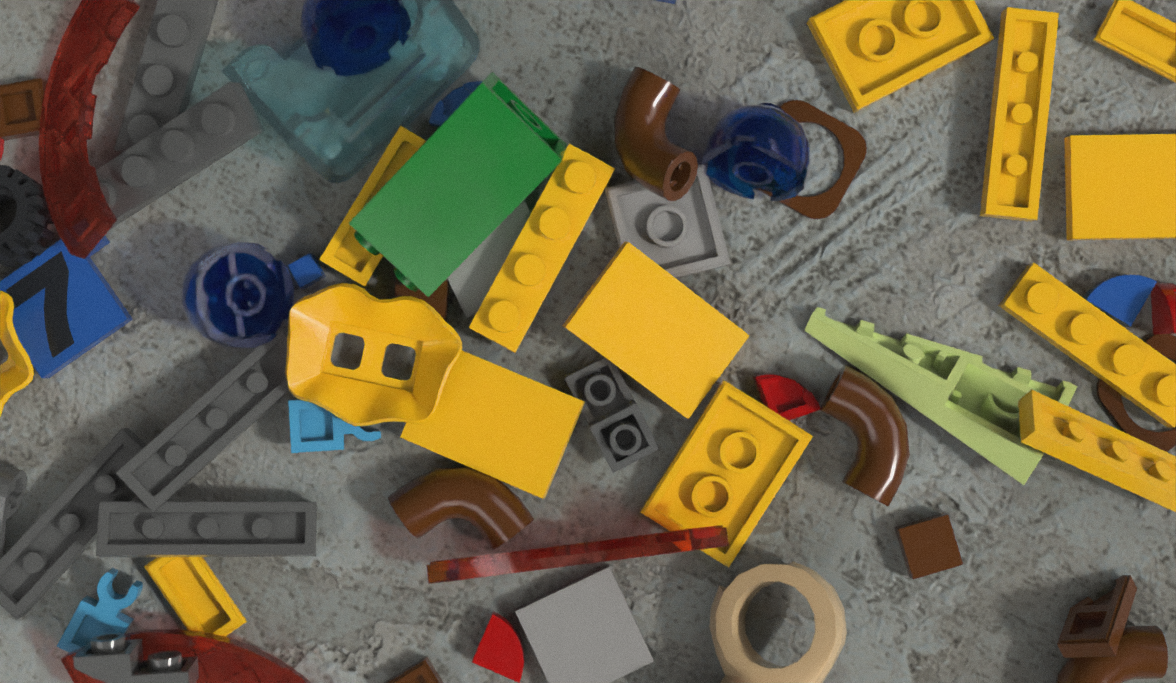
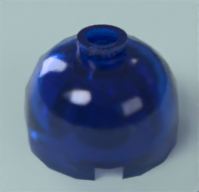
(353, 33)
(759, 150)
(237, 295)

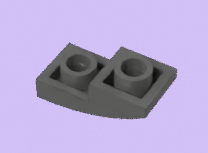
(611, 413)
(121, 661)

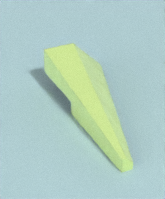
(947, 387)

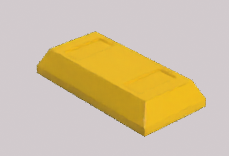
(1140, 37)
(196, 594)

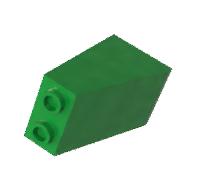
(459, 186)

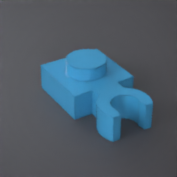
(320, 430)
(100, 616)

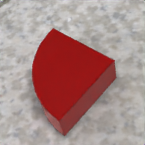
(1164, 308)
(785, 396)
(500, 649)

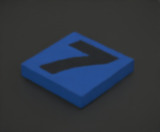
(62, 308)

